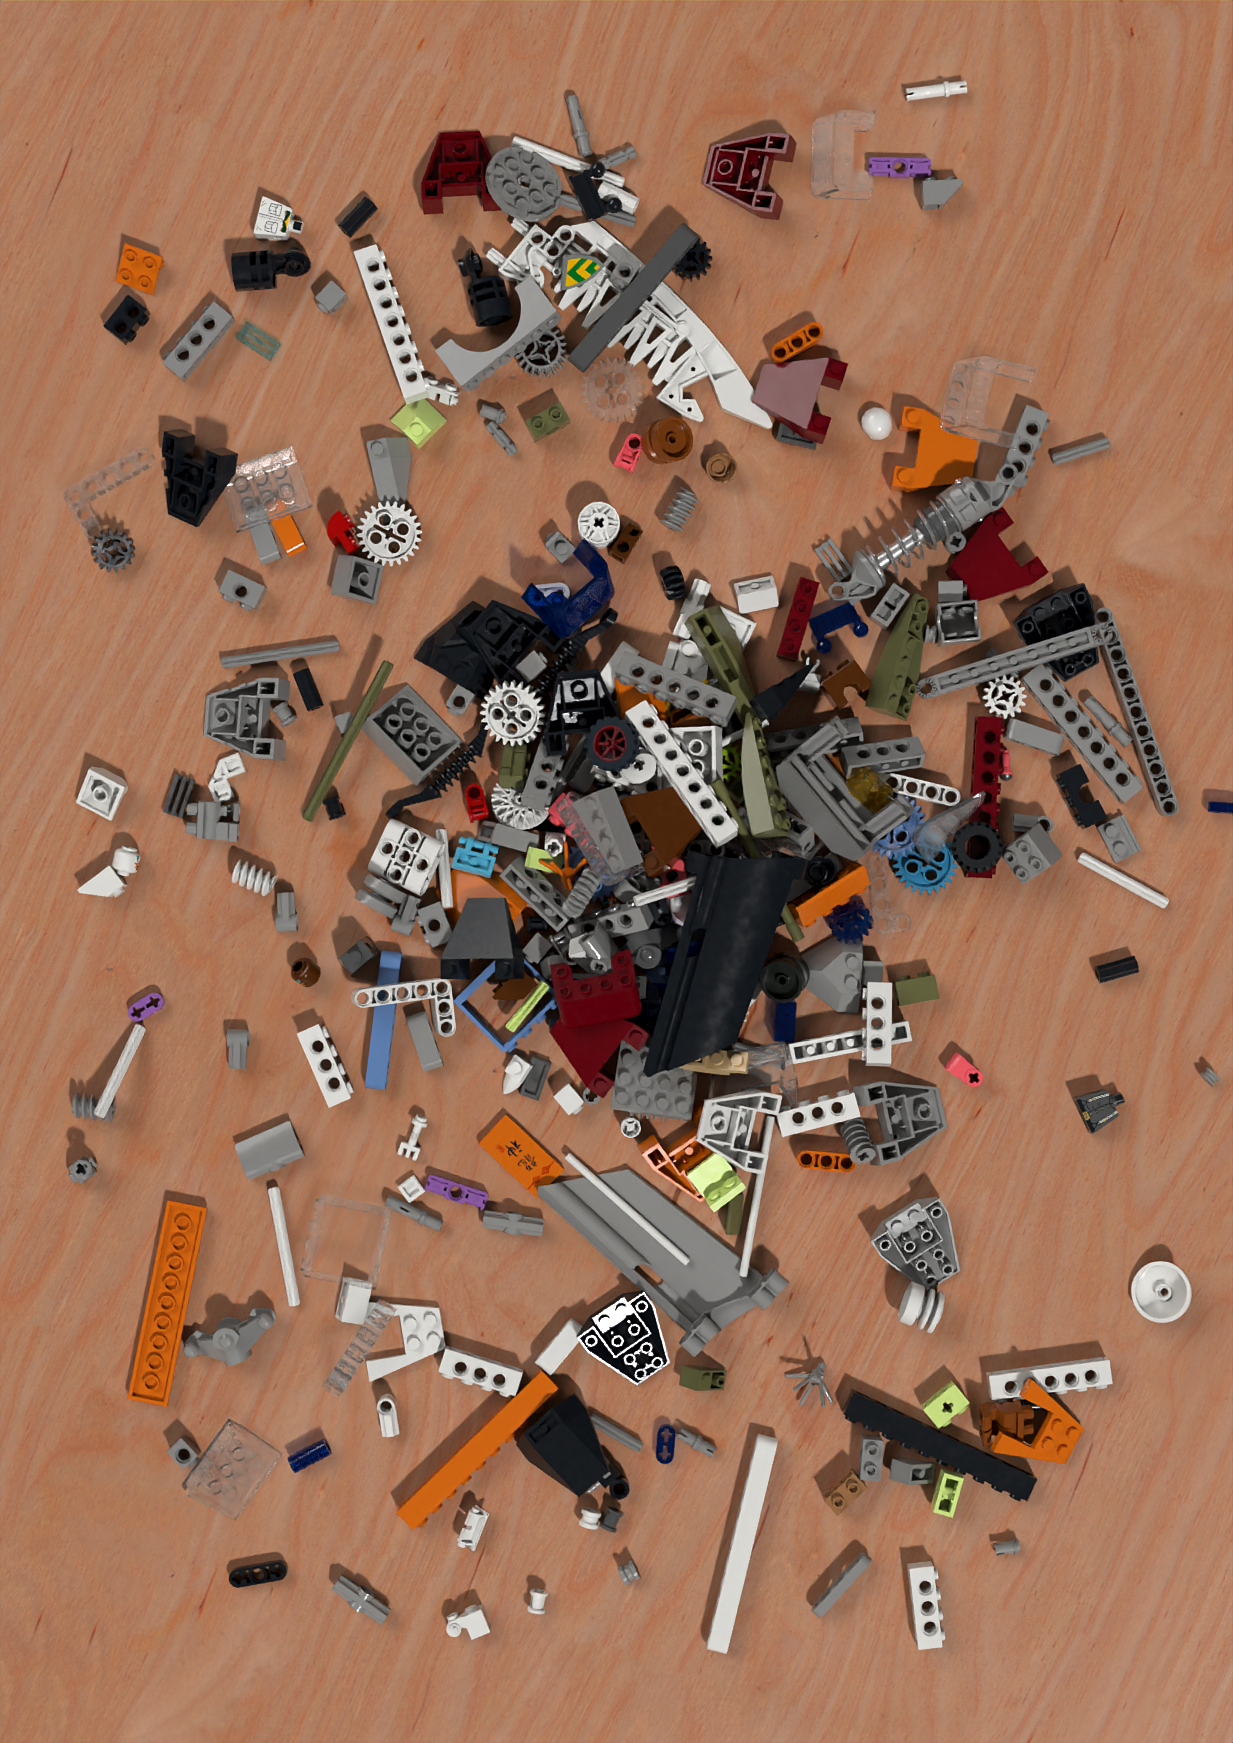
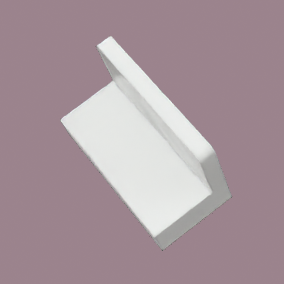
(756, 594)
(353, 1304)

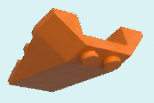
(470, 885)

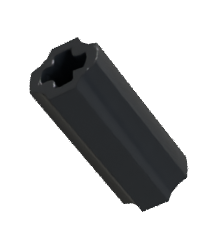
(357, 217)
(308, 689)
(1116, 969)

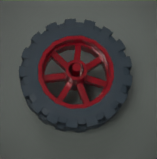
(594, 744)

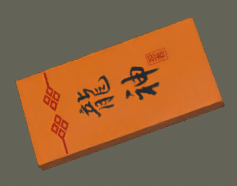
(520, 1155)

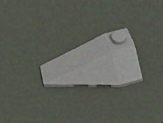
(390, 467)

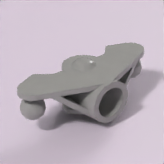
(232, 1337)

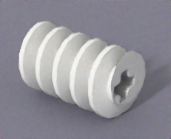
(253, 879)

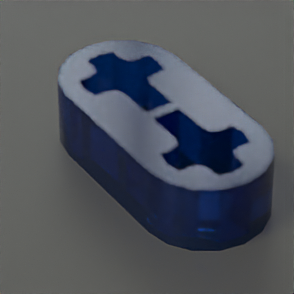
(1220, 807)
(670, 1444)

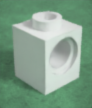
(569, 1099)

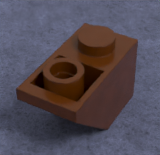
(514, 988)

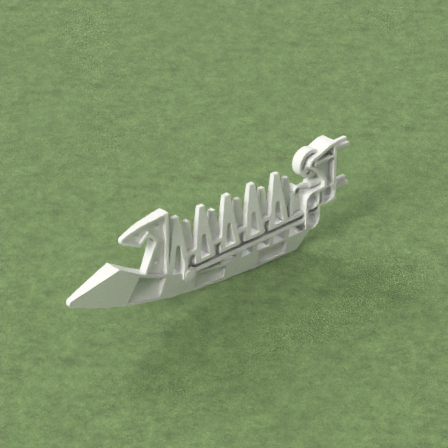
(706, 351)

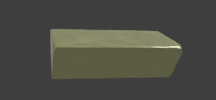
(734, 1215)

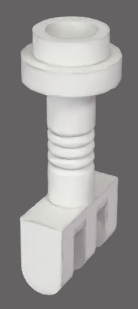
(419, 1121)

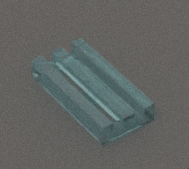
(244, 332)

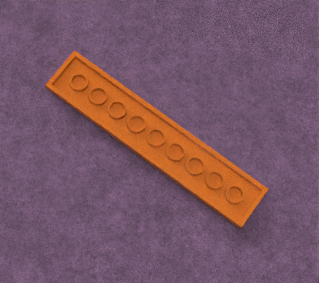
(167, 1303)

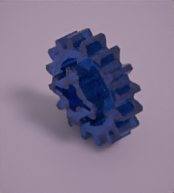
(853, 924)

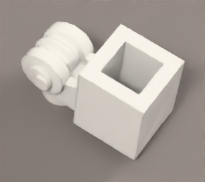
(473, 1619)

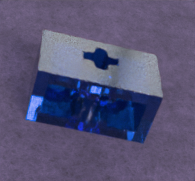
(784, 1022)

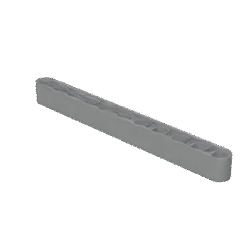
(1142, 720)

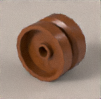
(667, 440)

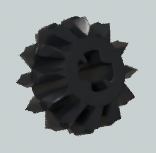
(672, 582)

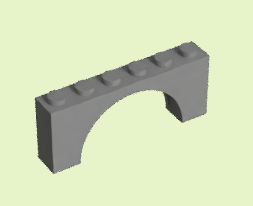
(536, 317)

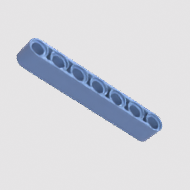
(383, 1023)

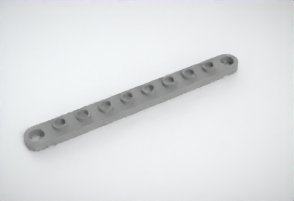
(1014, 661)

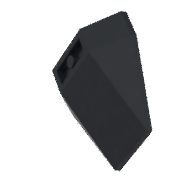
(1055, 616)
(626, 1337)
(566, 1446)

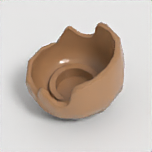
(721, 468)

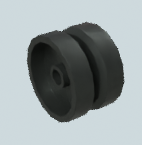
(784, 977)

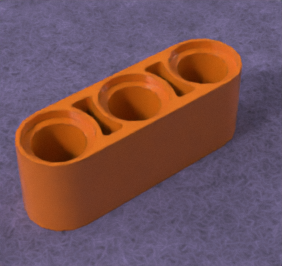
(801, 335)
(289, 535)
(816, 1156)

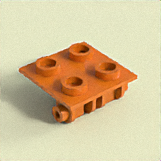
(139, 268)

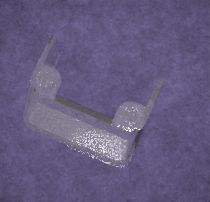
(766, 1067)

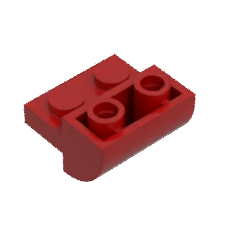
(340, 530)

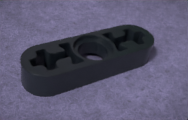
(253, 1581)

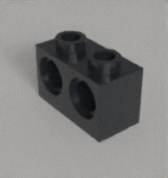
(122, 317)

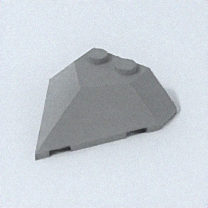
(836, 973)

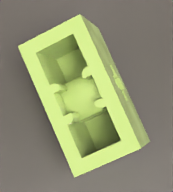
(951, 1395)
(947, 1492)

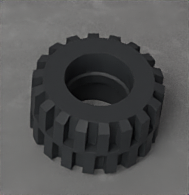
(977, 865)

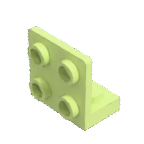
(716, 1181)

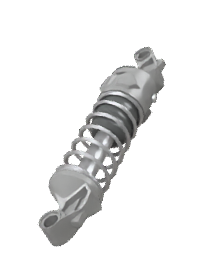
(952, 512)

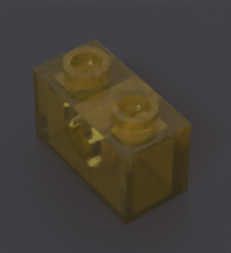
(870, 790)

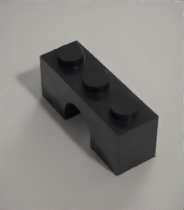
(1085, 813)

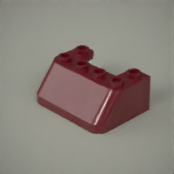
(598, 997)

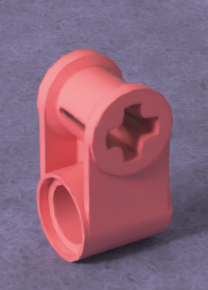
(629, 455)
(962, 1068)

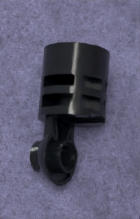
(260, 268)
(486, 294)

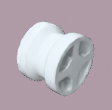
(590, 1518)

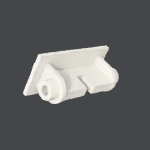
(447, 392)
(475, 1523)

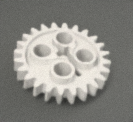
(397, 516)
(500, 725)

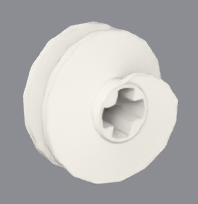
(643, 772)

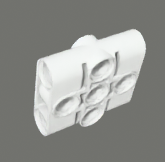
(412, 876)

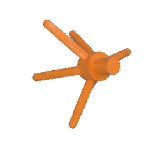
(567, 873)

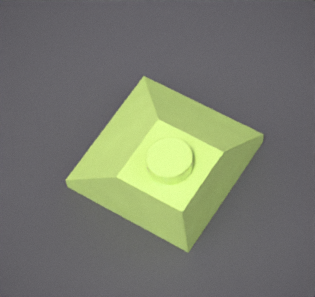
(418, 421)

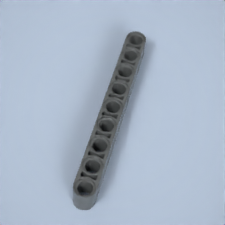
(633, 297)

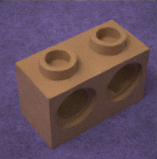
(844, 1492)

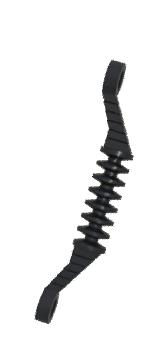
(576, 643)
(433, 791)

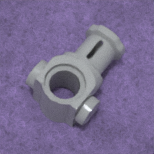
(82, 1170)

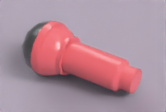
(1007, 773)

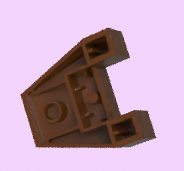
(667, 825)

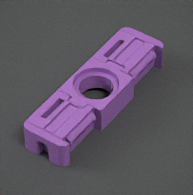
(913, 167)
(469, 1194)

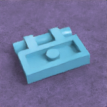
(472, 861)

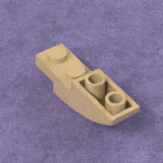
(721, 1063)

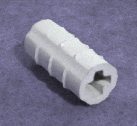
(629, 201)

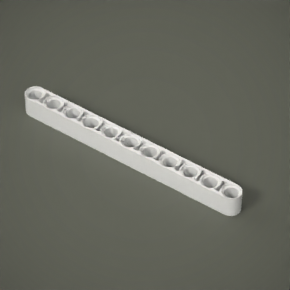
(741, 1543)

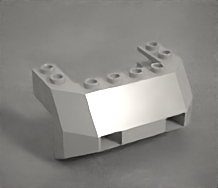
(824, 797)

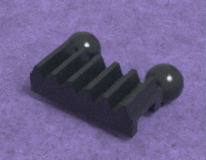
(588, 195)

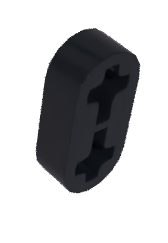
(662, 905)

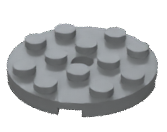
(524, 203)

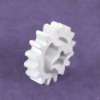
(1007, 705)

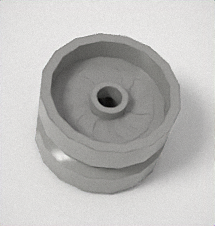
(380, 895)

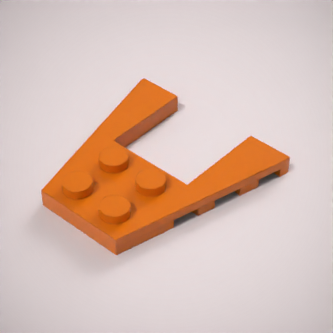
(1055, 1437)

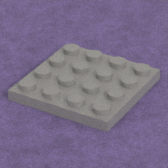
(663, 1095)

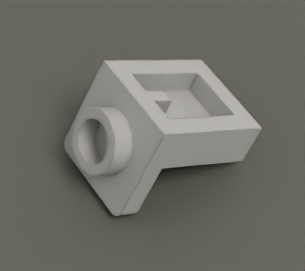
(559, 546)

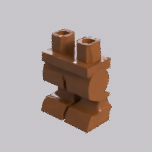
(1005, 1418)

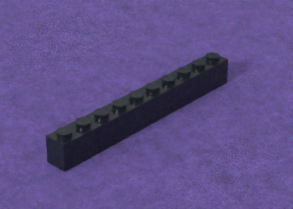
(939, 1445)

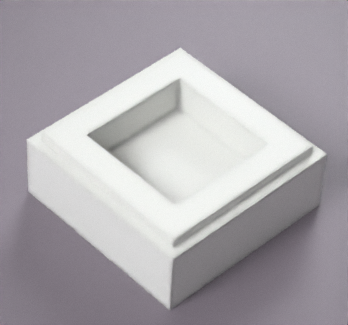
(411, 1188)

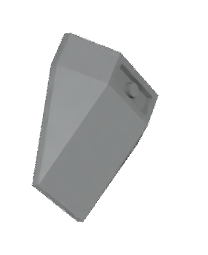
(919, 1242)

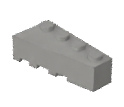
(609, 828)

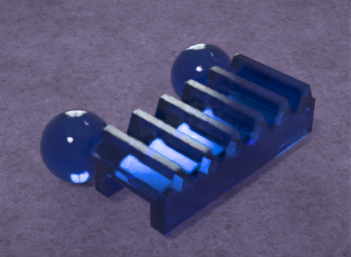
(834, 620)

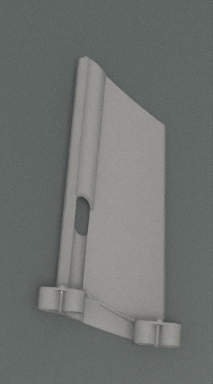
(695, 1295)

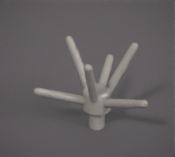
(816, 1378)

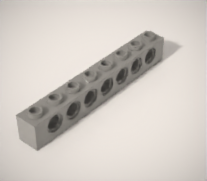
(1070, 730)

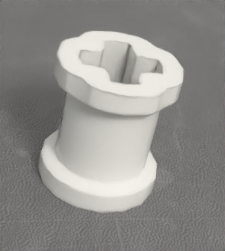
(537, 1601)

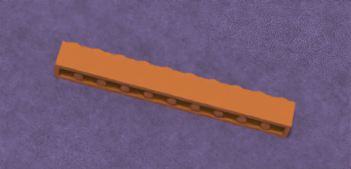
(477, 1449)

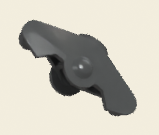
(649, 944)

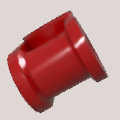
(477, 805)

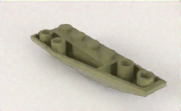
(723, 655)
(900, 663)
(760, 784)

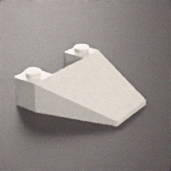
(728, 1125)

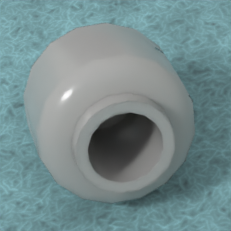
(550, 958)

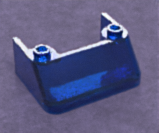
(567, 615)

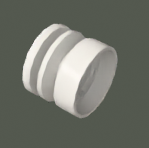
(597, 536)
(926, 1308)

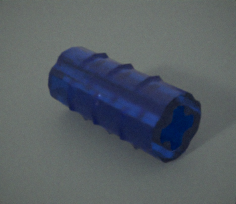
(309, 1455)

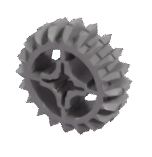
(549, 365)
(581, 893)

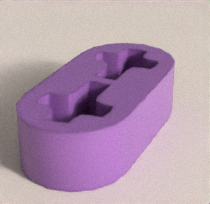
(143, 1003)

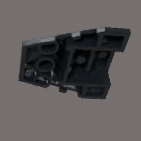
(455, 655)

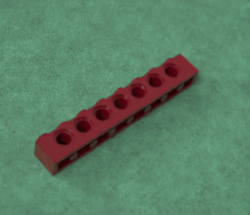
(979, 766)

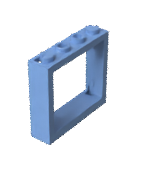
(538, 1017)

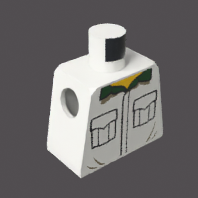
(275, 221)

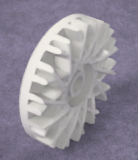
(511, 813)

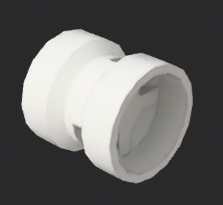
(630, 1127)

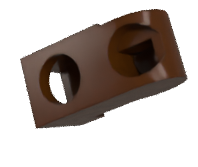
(626, 543)

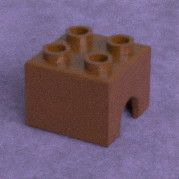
(848, 675)

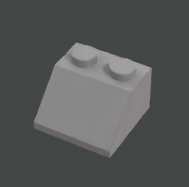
(356, 579)

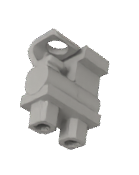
(209, 823)

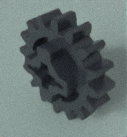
(697, 266)
(111, 558)

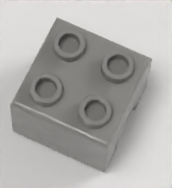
(957, 623)
(1031, 853)

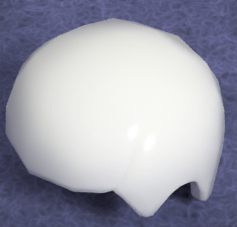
(877, 423)

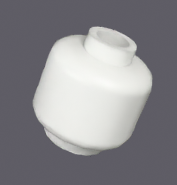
(126, 860)

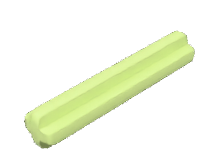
(527, 1006)

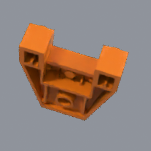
(939, 454)
(678, 1157)

